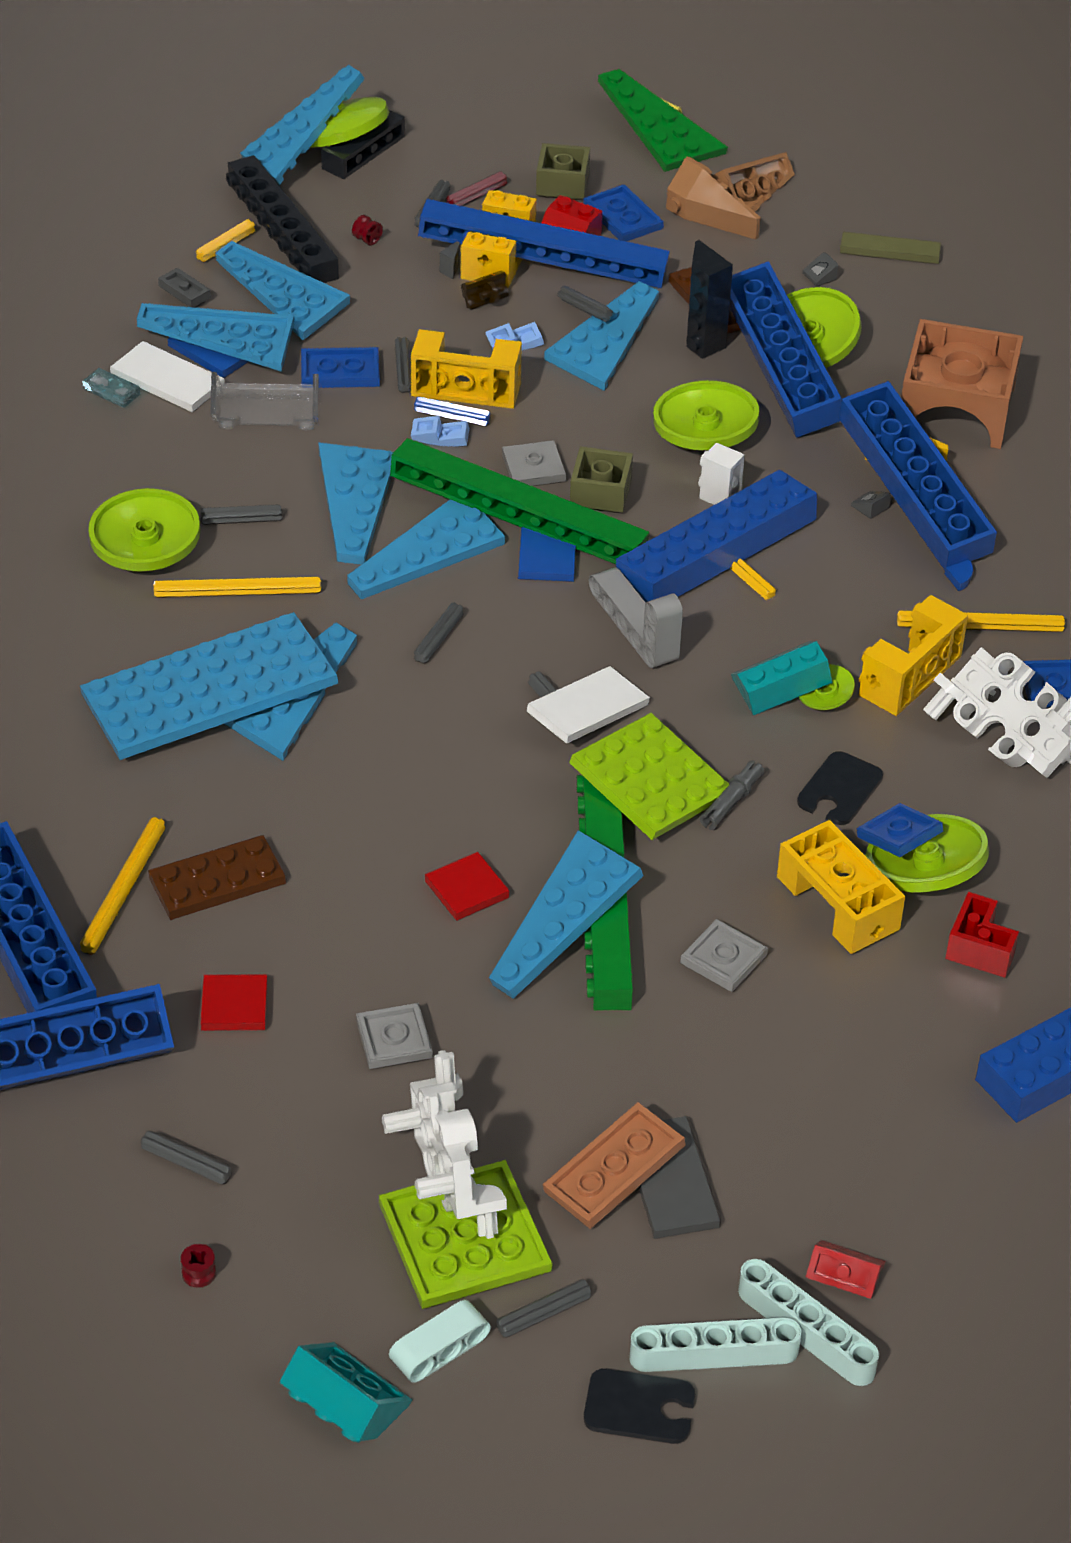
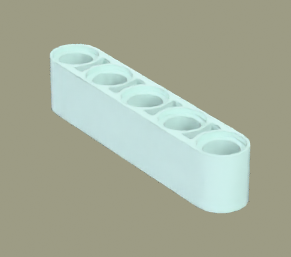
(823, 1327)
(731, 1341)

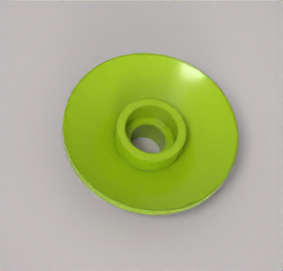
(833, 694)

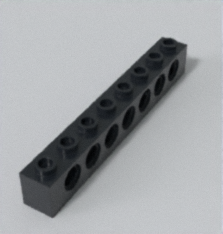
(282, 219)

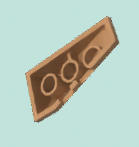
(757, 179)
(705, 201)

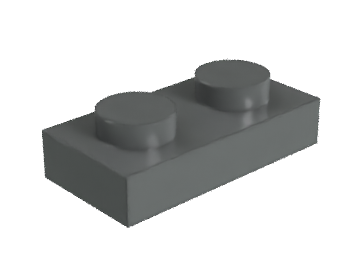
(184, 287)

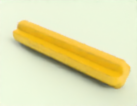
(234, 234)
(753, 579)

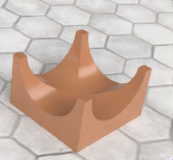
(964, 371)

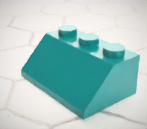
(783, 677)
(343, 1391)

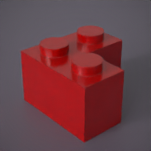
(979, 941)

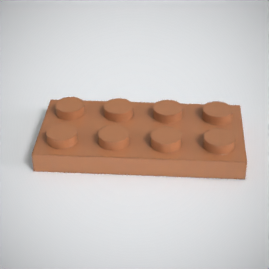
(614, 1165)

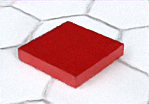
(467, 886)
(234, 1002)

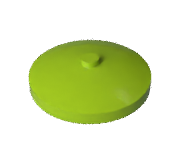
(353, 120)
(829, 321)
(706, 414)
(144, 529)
(939, 862)

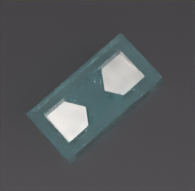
(111, 387)

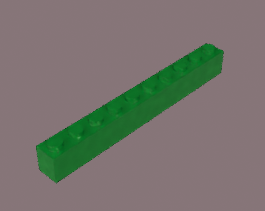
(514, 501)
(609, 934)

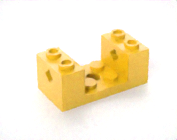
(491, 254)
(492, 380)
(936, 642)
(863, 901)

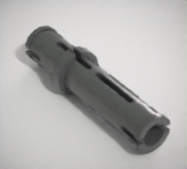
(739, 787)

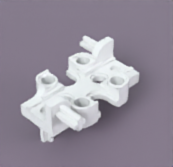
(971, 691)
(446, 1141)

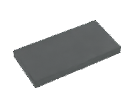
(678, 1192)

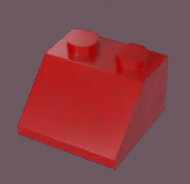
(573, 215)

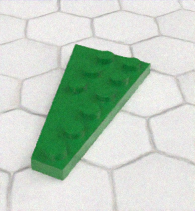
(659, 126)

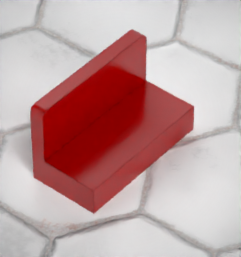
(844, 1268)

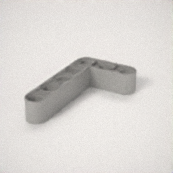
(649, 626)

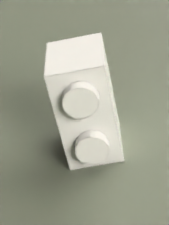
(720, 473)

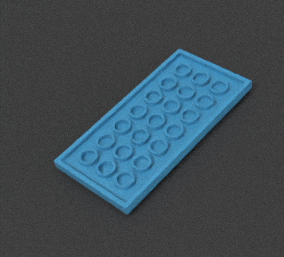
(207, 685)

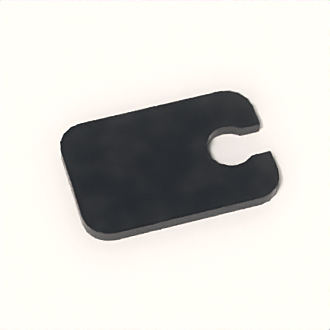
(844, 781)
(632, 1405)

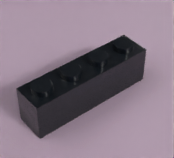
(353, 154)

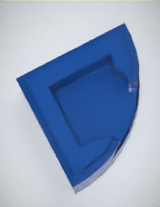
(960, 574)

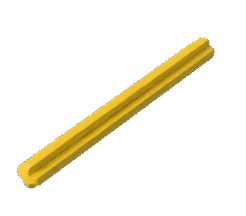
(238, 586)
(1001, 621)
(122, 886)

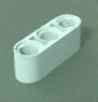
(439, 1341)

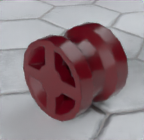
(367, 230)
(193, 1272)

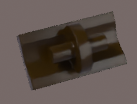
(485, 290)

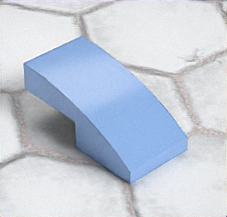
(528, 335)
(433, 432)

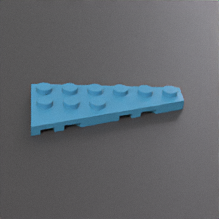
(303, 125)
(283, 288)
(241, 334)
(599, 346)
(355, 493)
(437, 541)
(280, 725)
(573, 898)

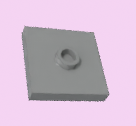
(534, 463)
(724, 955)
(394, 1035)

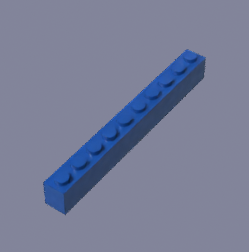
(548, 243)

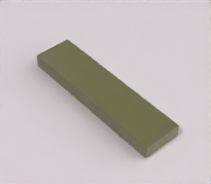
(890, 247)

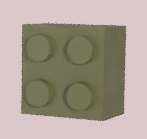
(563, 171)
(601, 479)

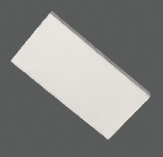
(165, 376)
(588, 704)

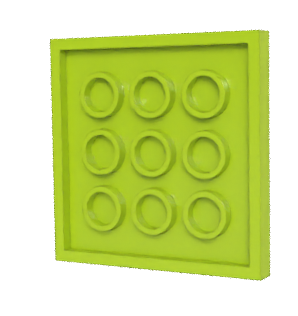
(650, 775)
(447, 1254)

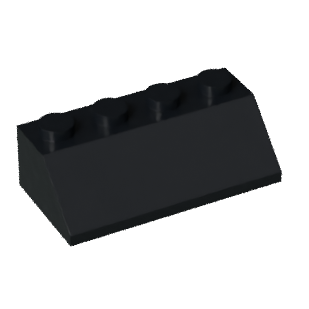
(708, 301)

